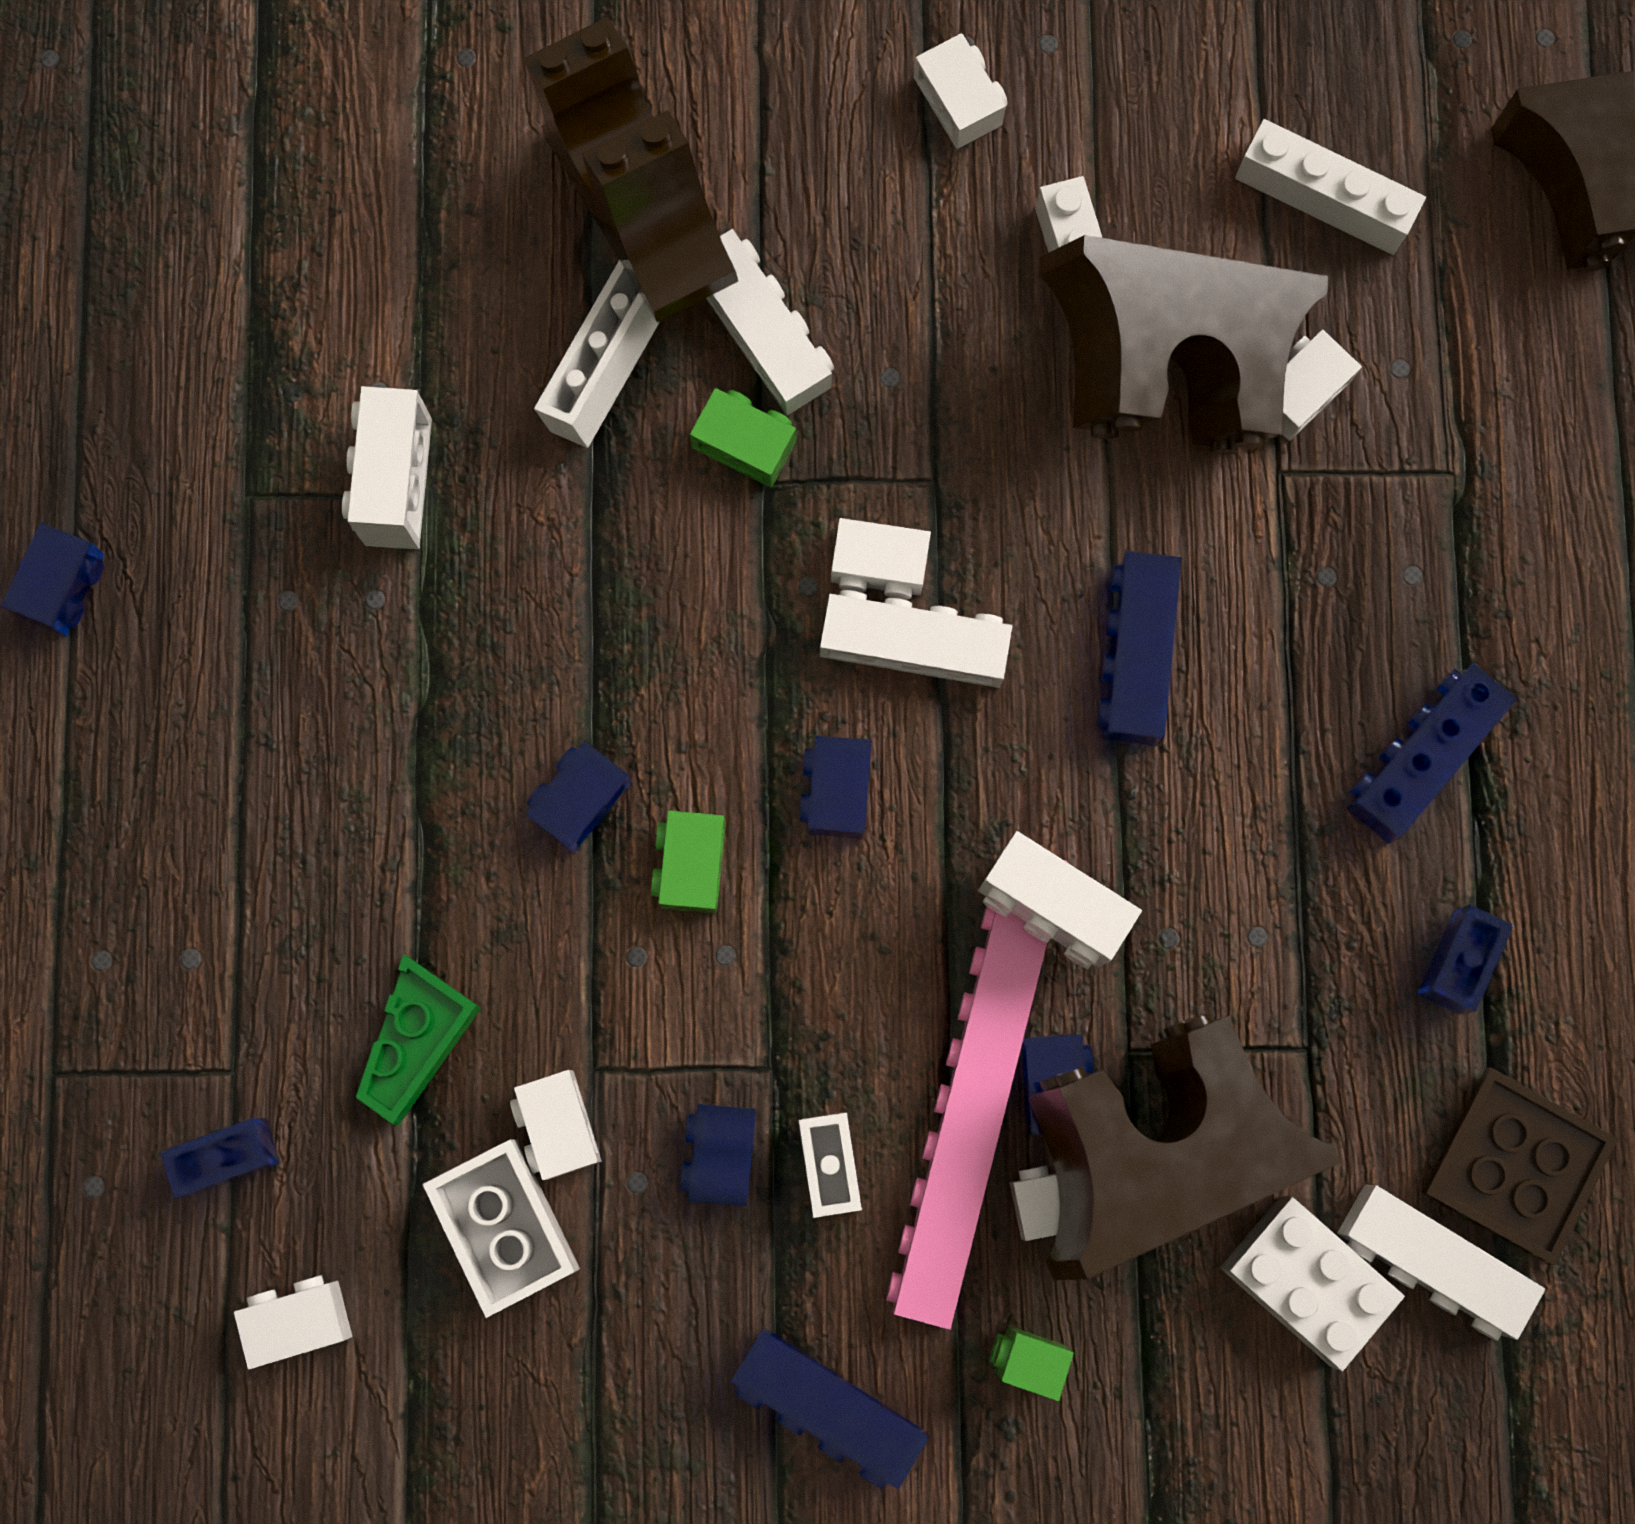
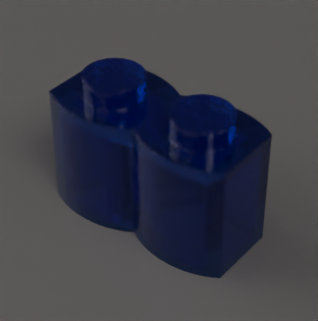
(721, 1155)

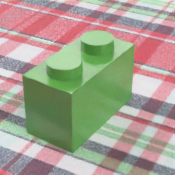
(744, 436)
(690, 861)
(1031, 1362)

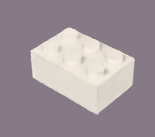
(388, 467)
(1058, 902)
(501, 1227)
(1312, 1282)

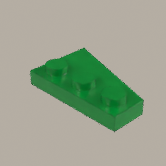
(417, 1036)

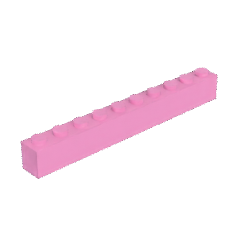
(969, 1123)

